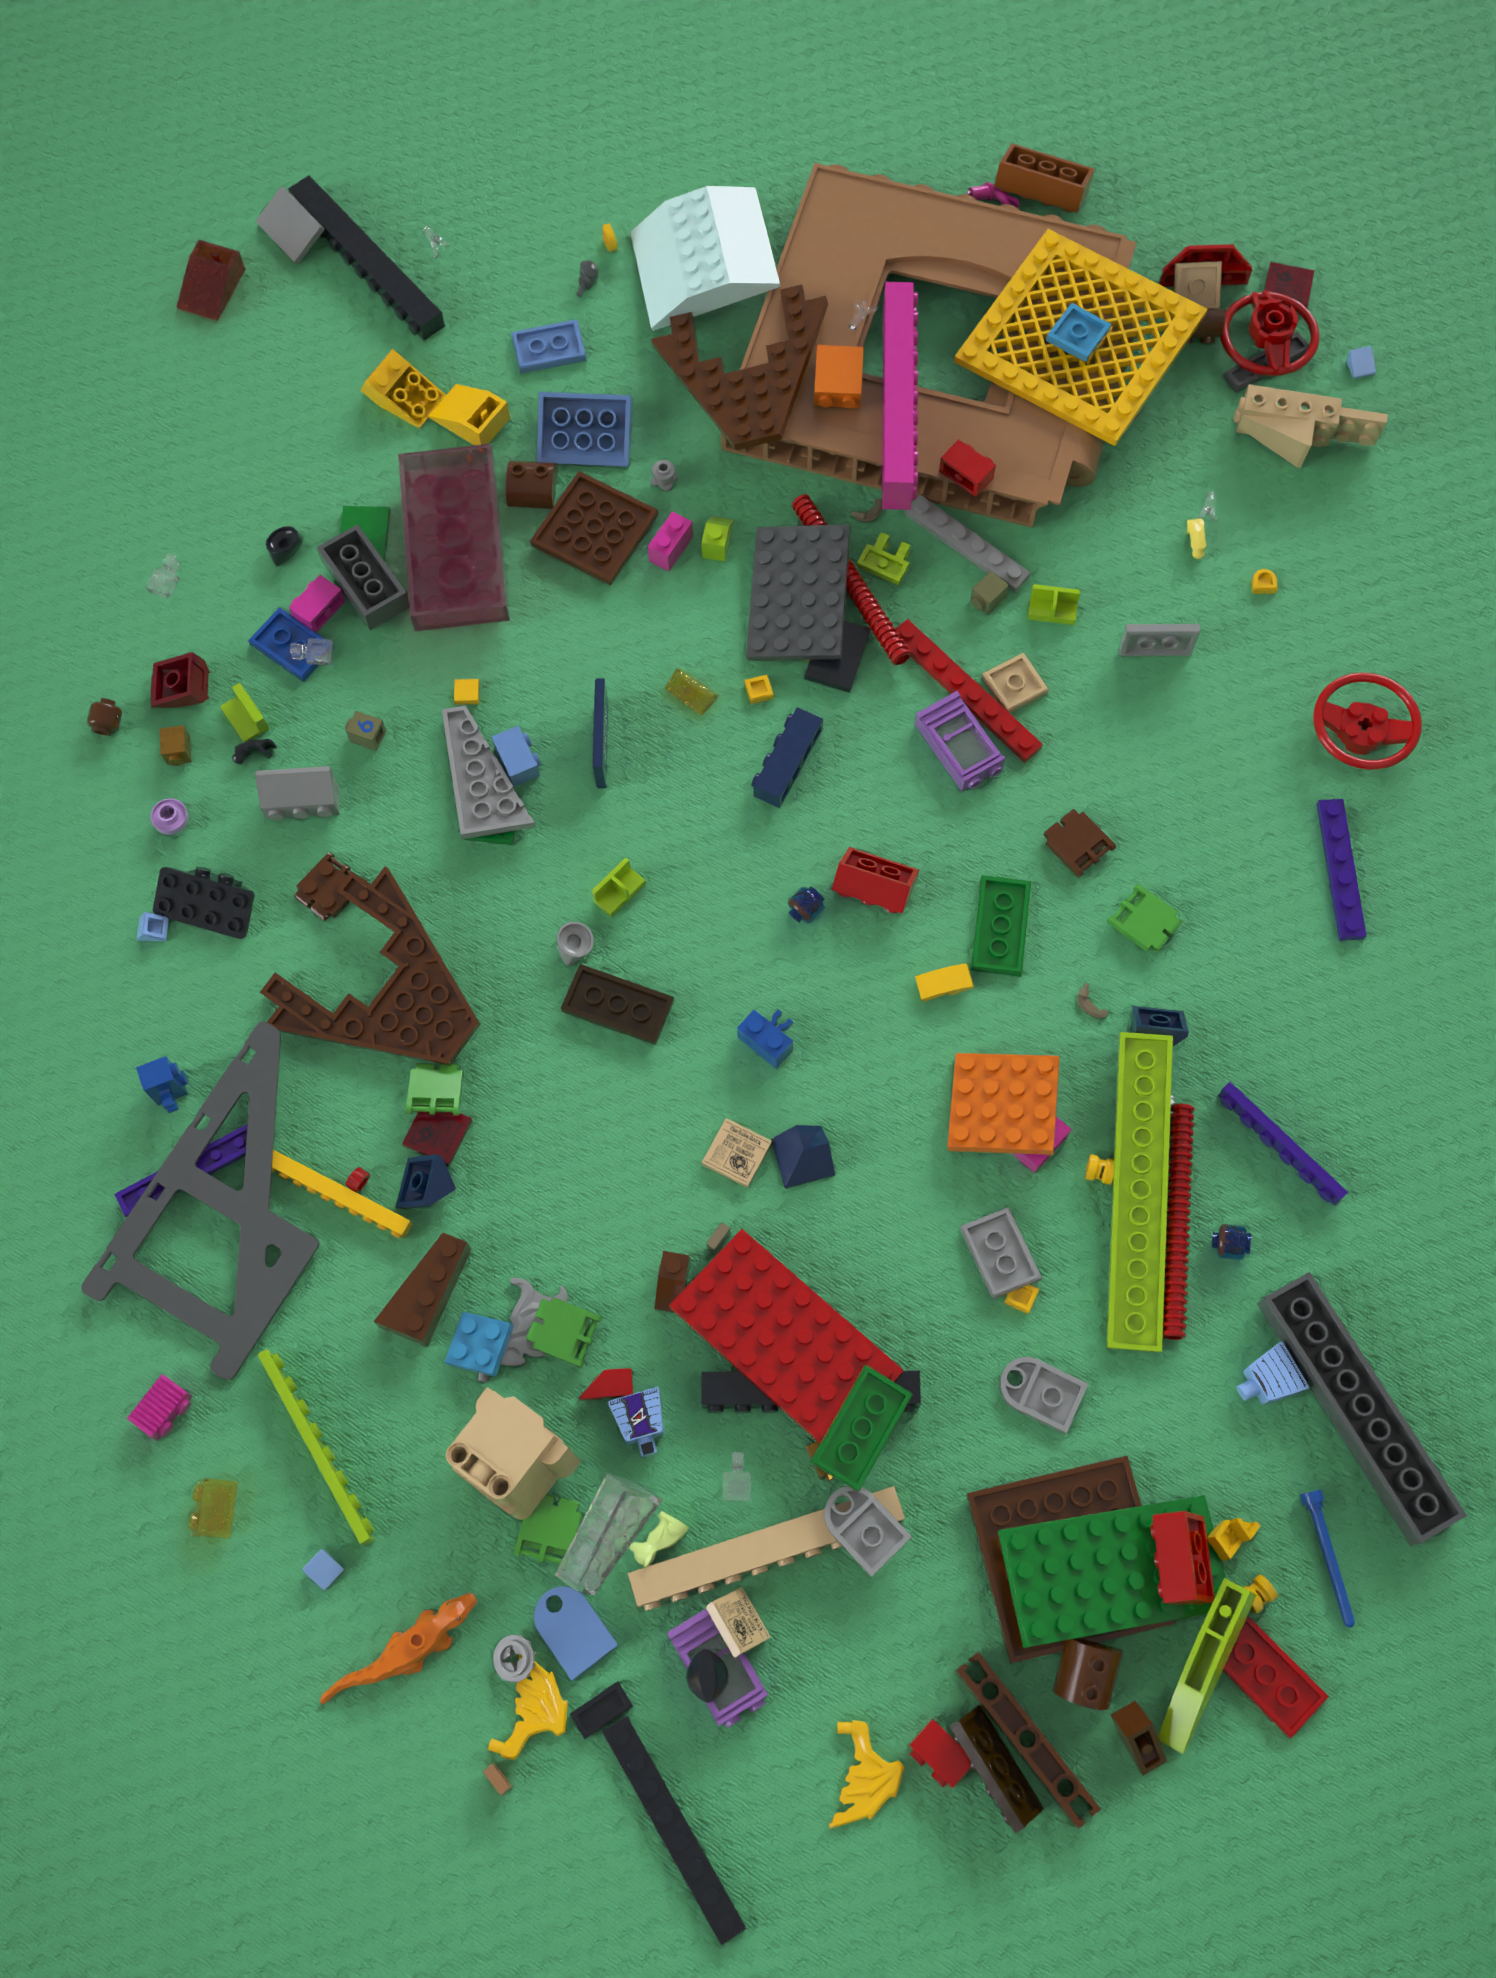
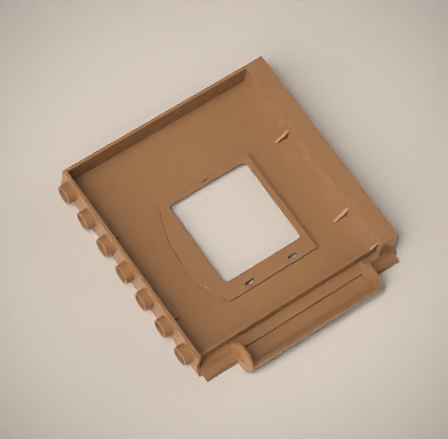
(844, 247)

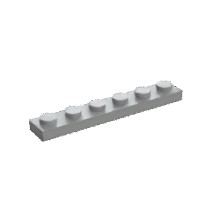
(967, 543)

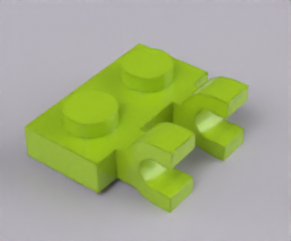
(884, 564)

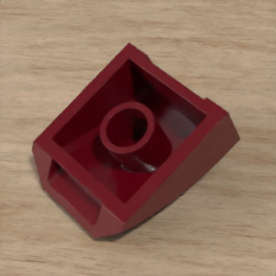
(179, 682)

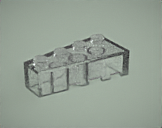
(606, 1532)

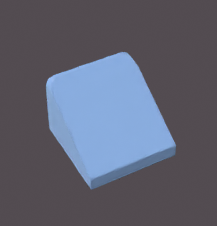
(1361, 362)
(152, 927)
(323, 1569)

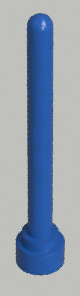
(1313, 1502)

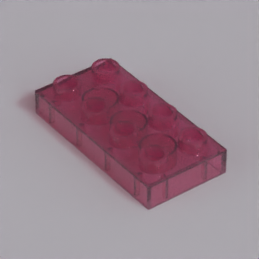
(453, 537)

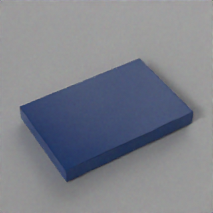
(275, 638)

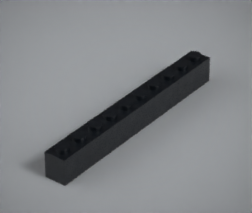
(369, 260)

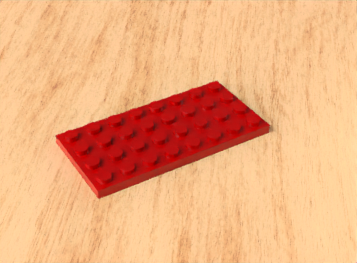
(779, 1333)

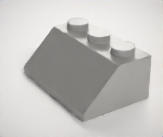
(298, 792)

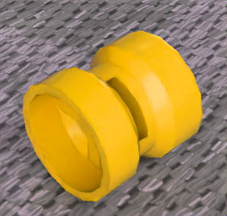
(1094, 1168)
(1264, 1591)

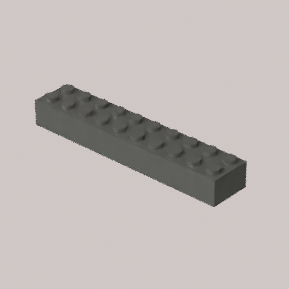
(1361, 1410)

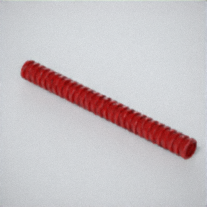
(859, 592)
(1178, 1221)

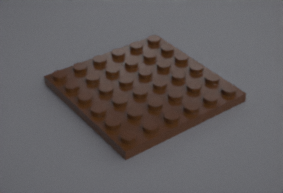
(1042, 1499)

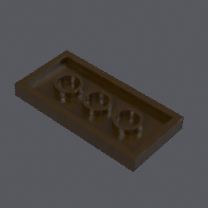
(617, 1004)
(997, 1768)

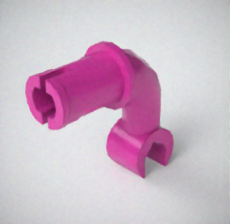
(990, 192)

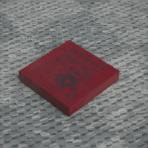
(1290, 281)
(437, 1134)

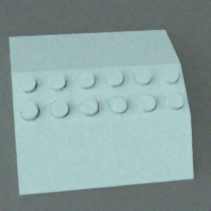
(703, 253)

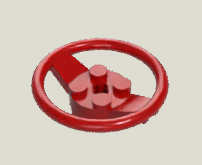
(1272, 329)
(1379, 728)

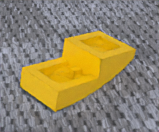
(944, 981)

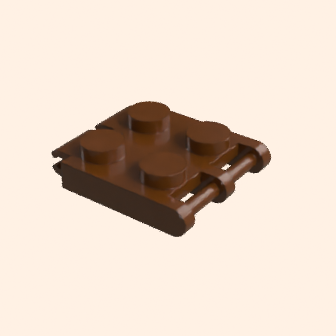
(1077, 841)
(320, 888)

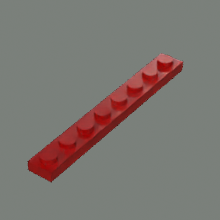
(977, 700)

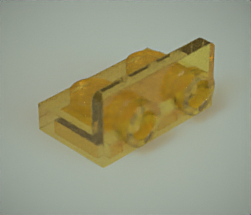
(213, 1508)

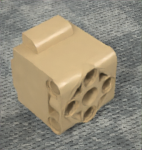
(510, 1454)

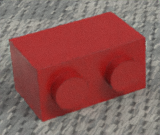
(967, 467)
(940, 1753)

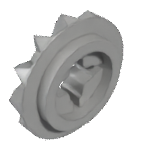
(505, 1650)

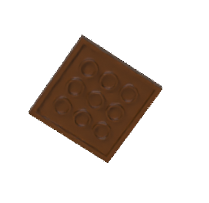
(594, 528)

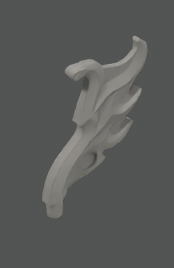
(521, 1319)

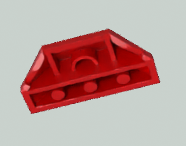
(1234, 268)

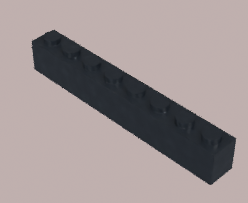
(736, 1392)

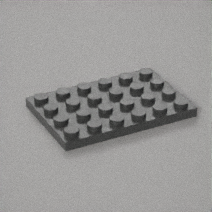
(798, 593)

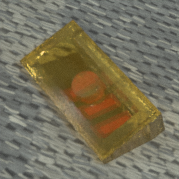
(691, 691)

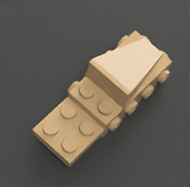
(1292, 430)

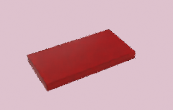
(1272, 1679)

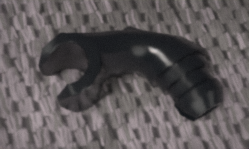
(245, 749)

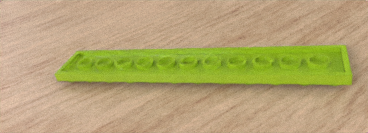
(1140, 1193)

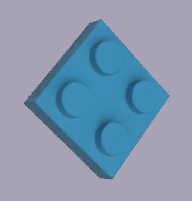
(1078, 332)
(479, 1344)

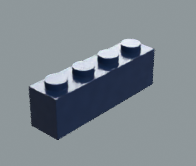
(788, 757)

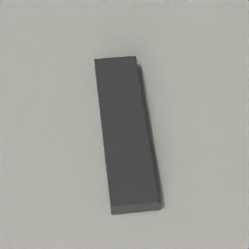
(1240, 378)

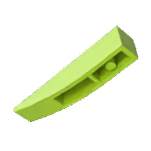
(1205, 1664)

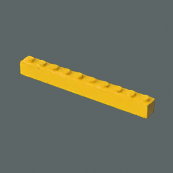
(340, 1195)

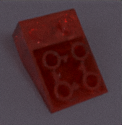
(210, 279)

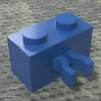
(765, 1037)
(163, 1082)

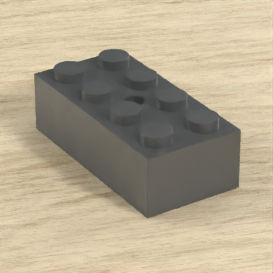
(363, 577)

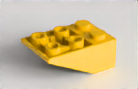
(402, 390)
(472, 414)

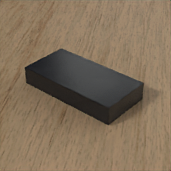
(601, 1710)

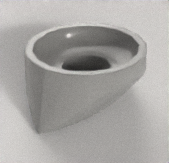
(574, 942)

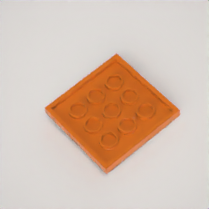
(1004, 1103)

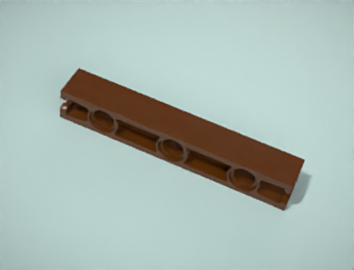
(1040, 1756)

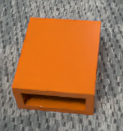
(838, 376)

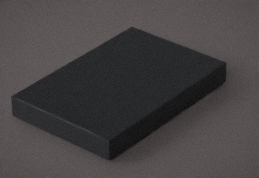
(841, 672)

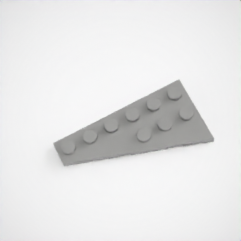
(481, 787)

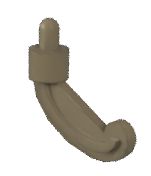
(872, 514)
(1087, 1006)

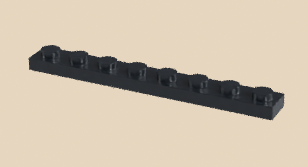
(674, 1830)

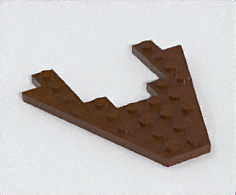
(756, 401)
(416, 1011)

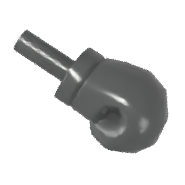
(588, 276)

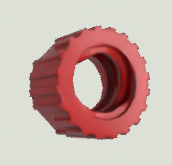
(357, 1179)

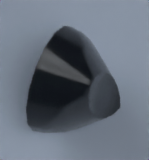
(283, 544)
(707, 1675)

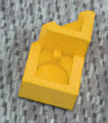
(1229, 1536)

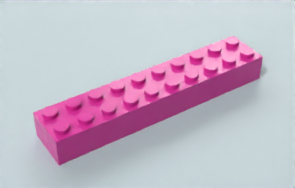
(899, 396)

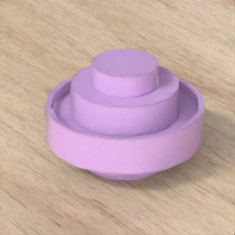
(169, 816)

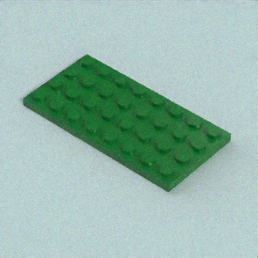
(1094, 1573)

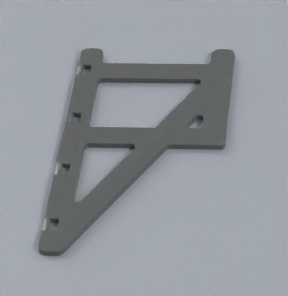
(258, 1288)

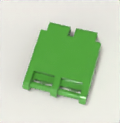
(1146, 920)
(434, 1089)
(562, 1330)
(549, 1529)

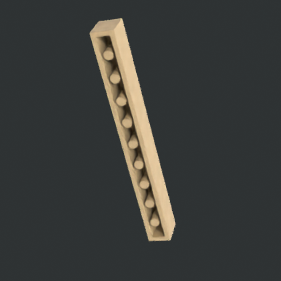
(743, 1555)

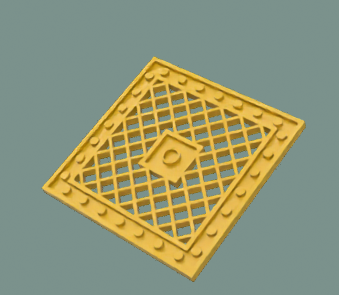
(1105, 421)

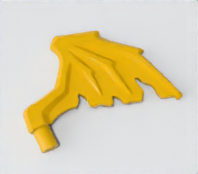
(539, 1707)
(870, 1781)

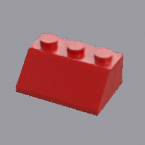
(874, 880)
(1182, 1558)

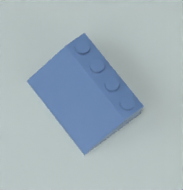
(584, 429)

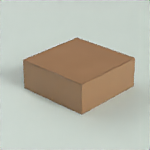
(497, 1779)

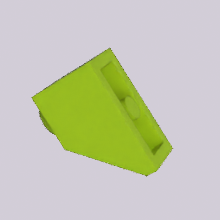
(716, 538)

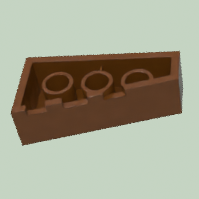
(425, 1293)

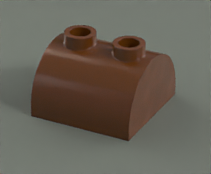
(1210, 327)
(531, 484)
(1087, 1673)

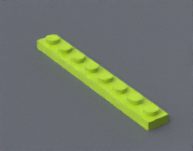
(322, 1455)

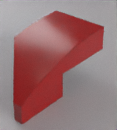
(609, 1384)

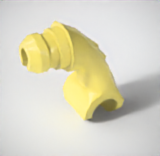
(1195, 528)

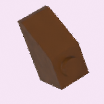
(671, 1279)
(1139, 1737)

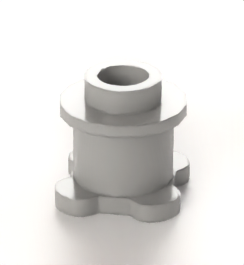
(664, 475)

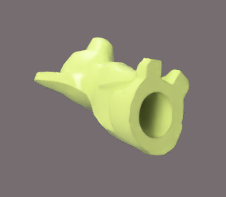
(662, 1537)

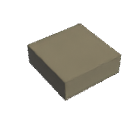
(718, 1238)

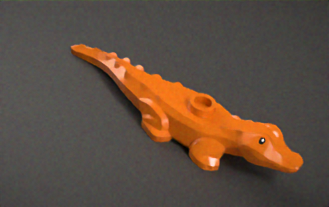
(407, 1650)

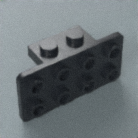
(204, 900)

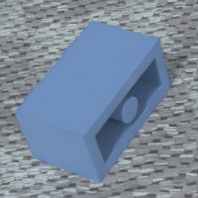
(516, 756)

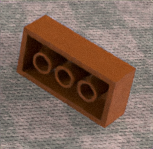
(1044, 178)

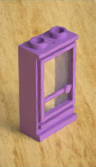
(959, 742)
(743, 1686)

